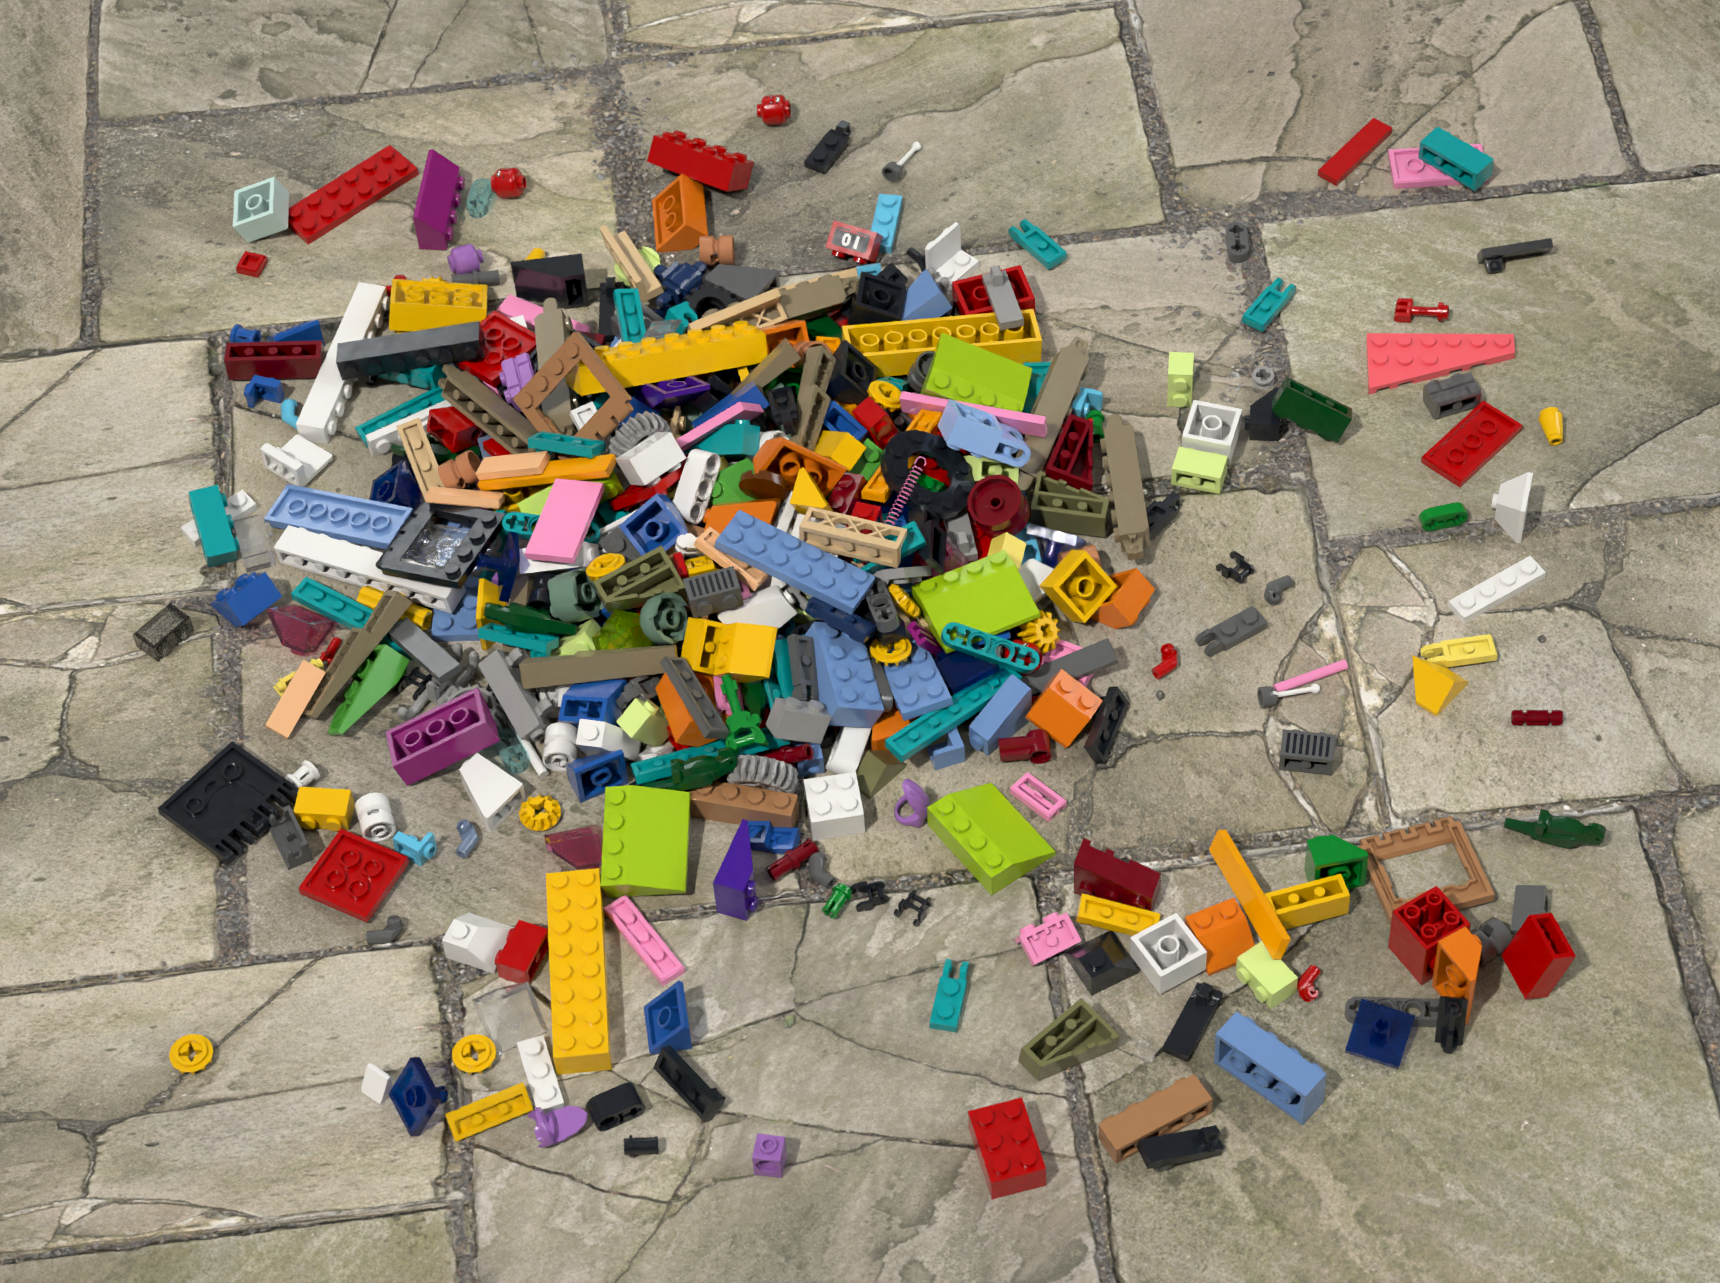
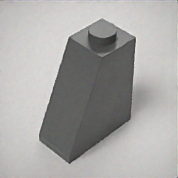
(743, 281)

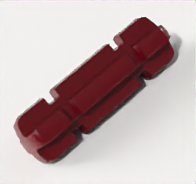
(1536, 717)

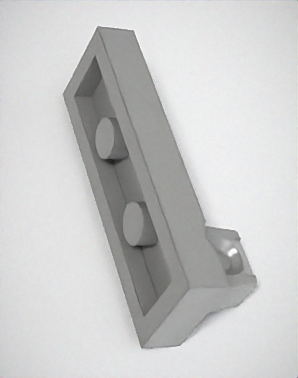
(1002, 299)
(960, 532)

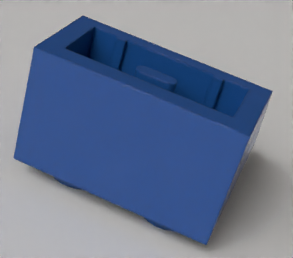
(247, 598)
(592, 702)

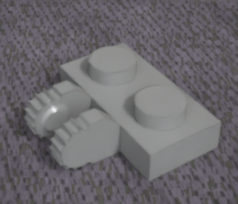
(903, 575)

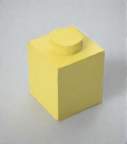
(1013, 546)

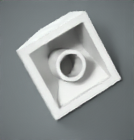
(1512, 505)
(475, 941)

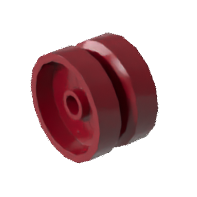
(998, 506)

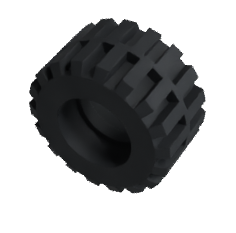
(708, 298)

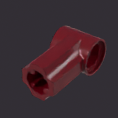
(1033, 746)

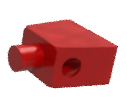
(453, 428)

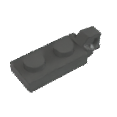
(641, 688)

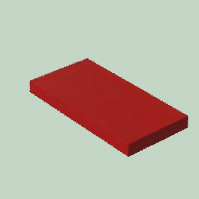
(1471, 443)

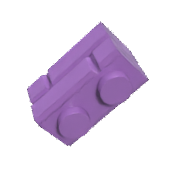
(516, 375)

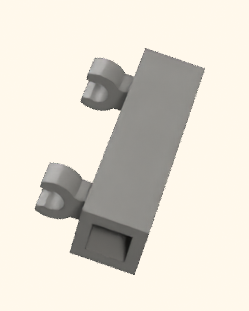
(519, 704)

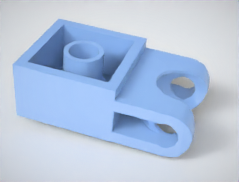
(981, 434)

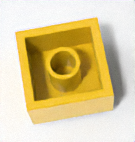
(1078, 586)

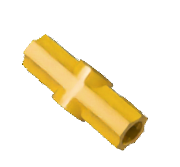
(418, 615)

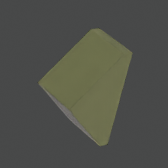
(877, 771)

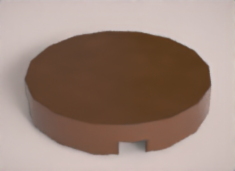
(764, 485)

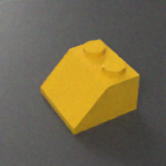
(745, 651)

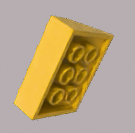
(435, 304)

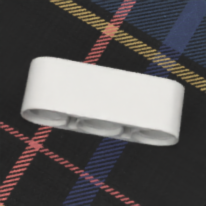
(696, 485)
(847, 749)

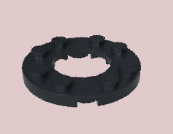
(895, 472)

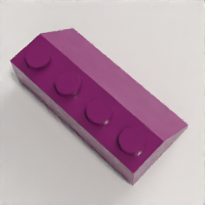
(437, 202)
(441, 736)

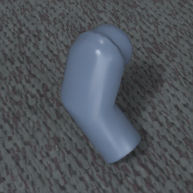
(468, 836)

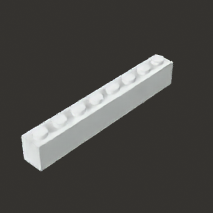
(329, 391)
(357, 567)

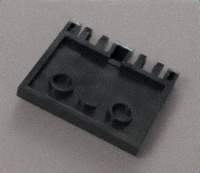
(226, 799)

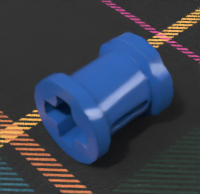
(240, 335)

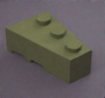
(1068, 509)
(639, 581)
(1068, 1041)

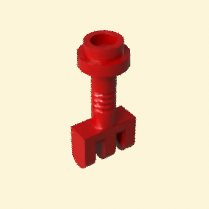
(1405, 310)

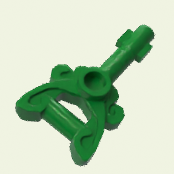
(740, 720)

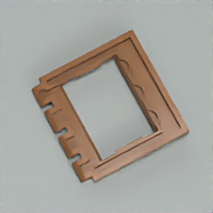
(559, 367)
(1419, 838)

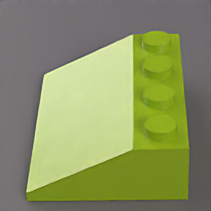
(976, 376)
(977, 595)
(988, 835)
(645, 841)

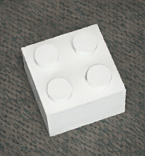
(1212, 428)
(651, 459)
(834, 806)
(1168, 953)

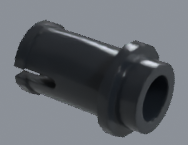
(641, 1145)

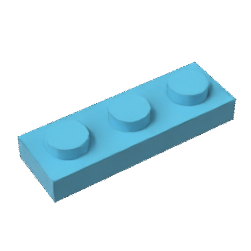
(886, 219)

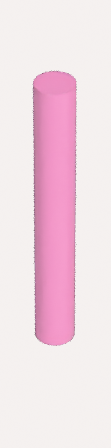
(1311, 676)

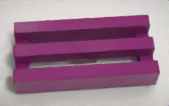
(924, 638)

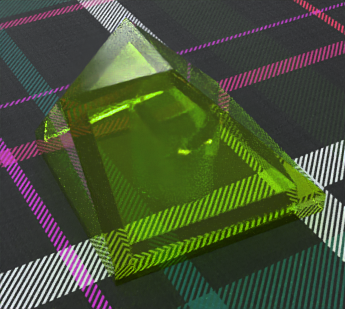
(621, 631)

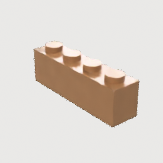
(736, 802)
(1158, 1115)

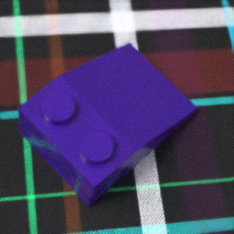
(671, 392)
(735, 880)

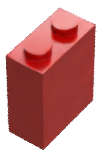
(1538, 955)

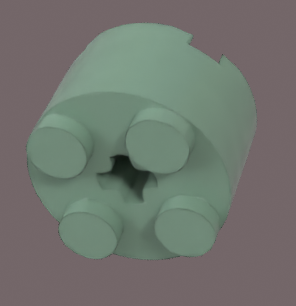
(573, 597)

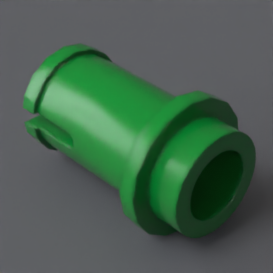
(1098, 420)
(840, 895)

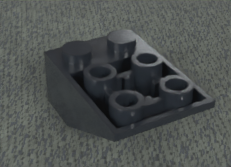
(552, 278)

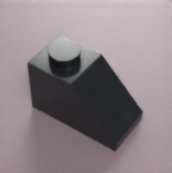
(1262, 421)

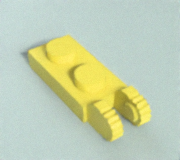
(1461, 651)

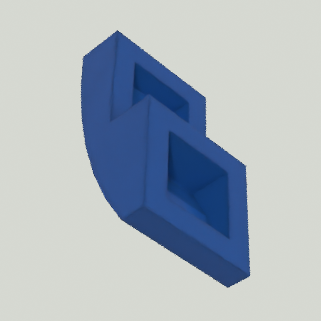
(773, 839)

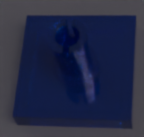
(1055, 541)
(505, 566)
(1379, 1034)
(416, 1096)

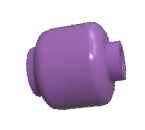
(465, 259)

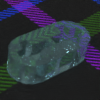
(475, 197)
(515, 749)

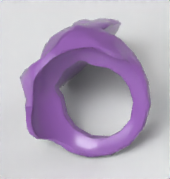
(917, 800)
(557, 1124)

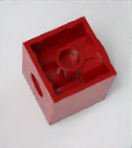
(1419, 927)

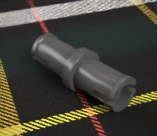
(475, 277)

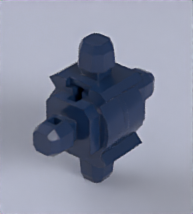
(678, 281)

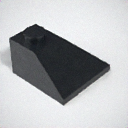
(876, 300)
(851, 375)
(1101, 962)

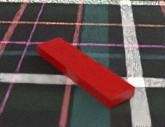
(1355, 151)

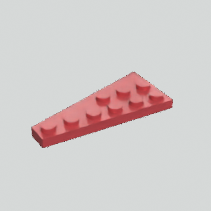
(1422, 356)

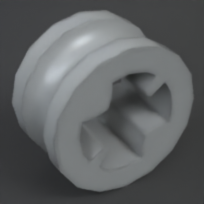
(1263, 371)

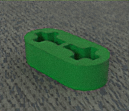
(1443, 516)

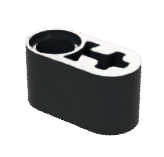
(615, 1106)

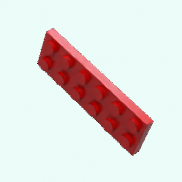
(350, 194)

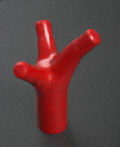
(331, 650)

